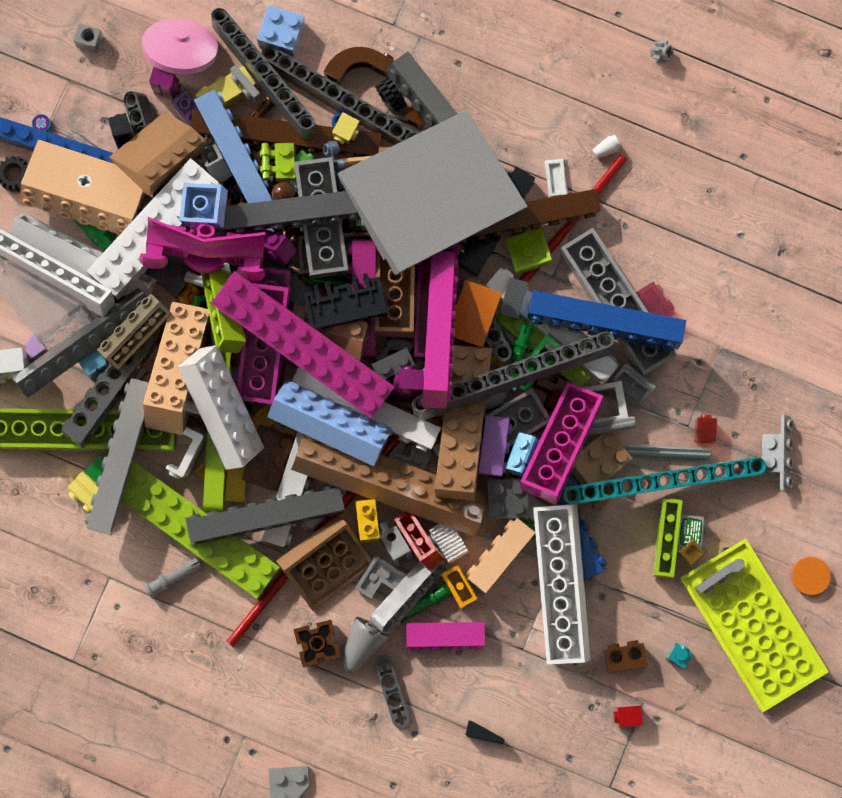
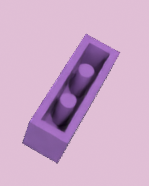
(494, 446)

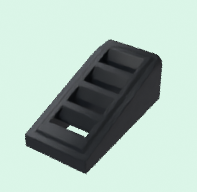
(476, 731)

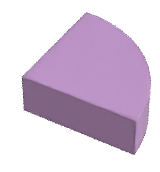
(34, 348)

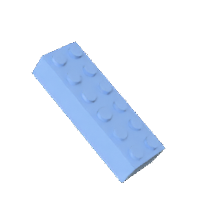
(329, 422)

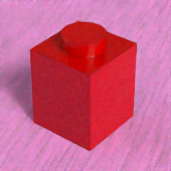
(628, 716)

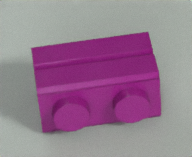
(164, 83)

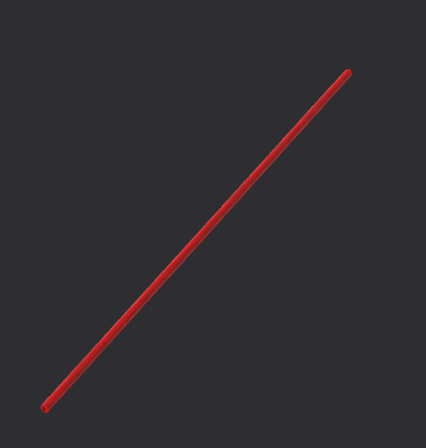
(393, 441)

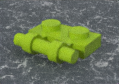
(284, 162)

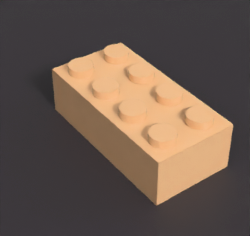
(502, 554)

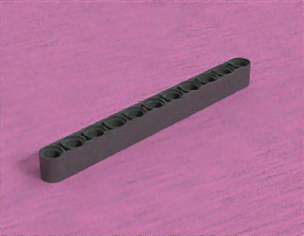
(337, 103)
(524, 375)

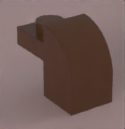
(553, 389)

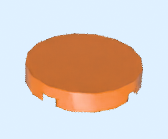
(810, 576)

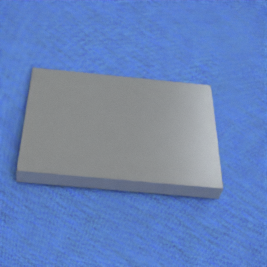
(431, 192)

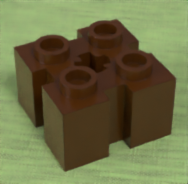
(307, 637)

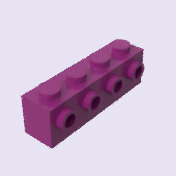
(277, 246)
(407, 384)

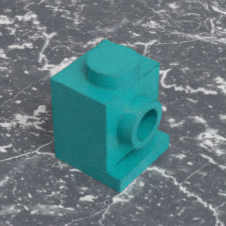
(679, 655)

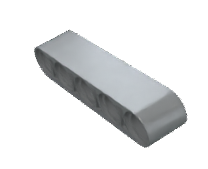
(405, 596)

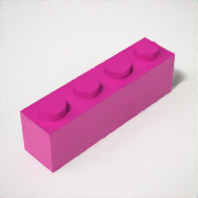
(445, 635)

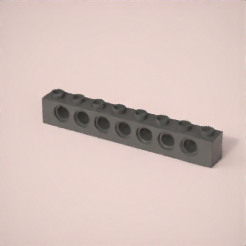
(82, 434)

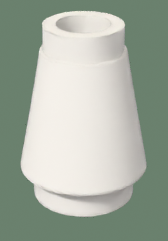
(607, 147)

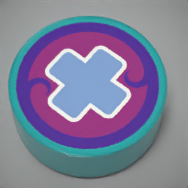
(41, 122)

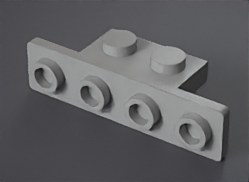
(777, 453)

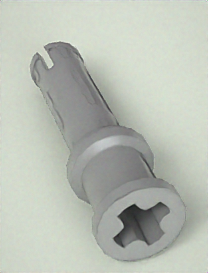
(164, 582)

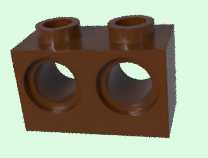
(626, 661)

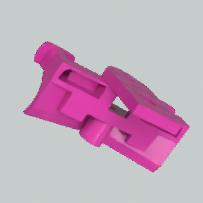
(203, 249)

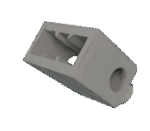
(397, 549)

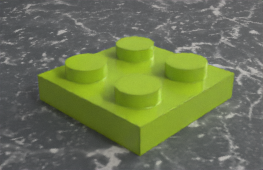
(529, 250)

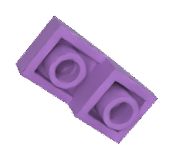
(184, 105)

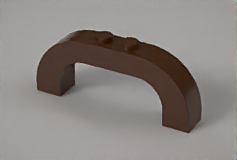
(369, 58)

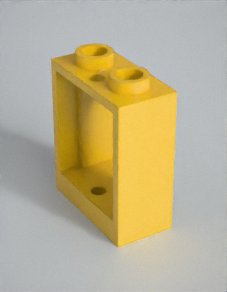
(366, 514)

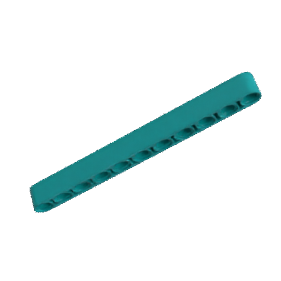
(672, 480)

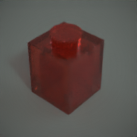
(705, 429)

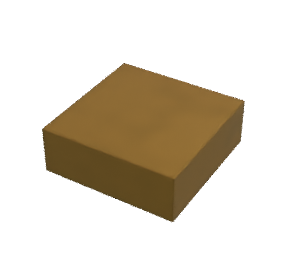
(692, 552)

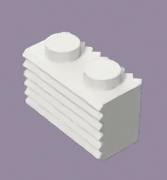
(449, 543)

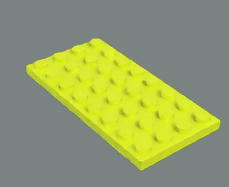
(755, 628)

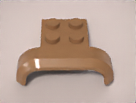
(600, 462)

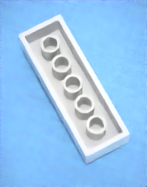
(221, 407)

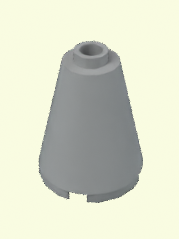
(361, 644)

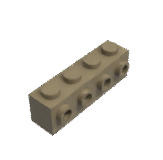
(134, 331)

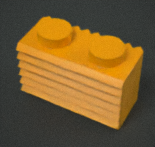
(459, 587)

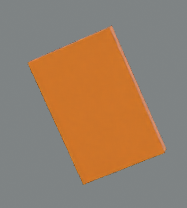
(475, 312)

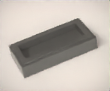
(513, 298)

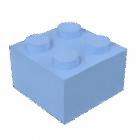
(281, 30)
(203, 205)

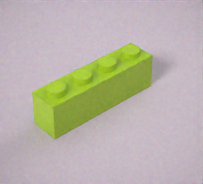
(667, 538)

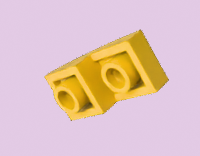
(235, 485)

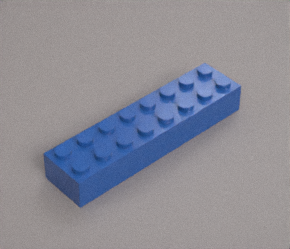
(598, 318)

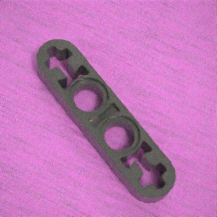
(395, 690)

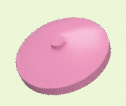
(179, 46)

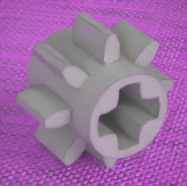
(661, 51)

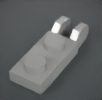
(721, 576)

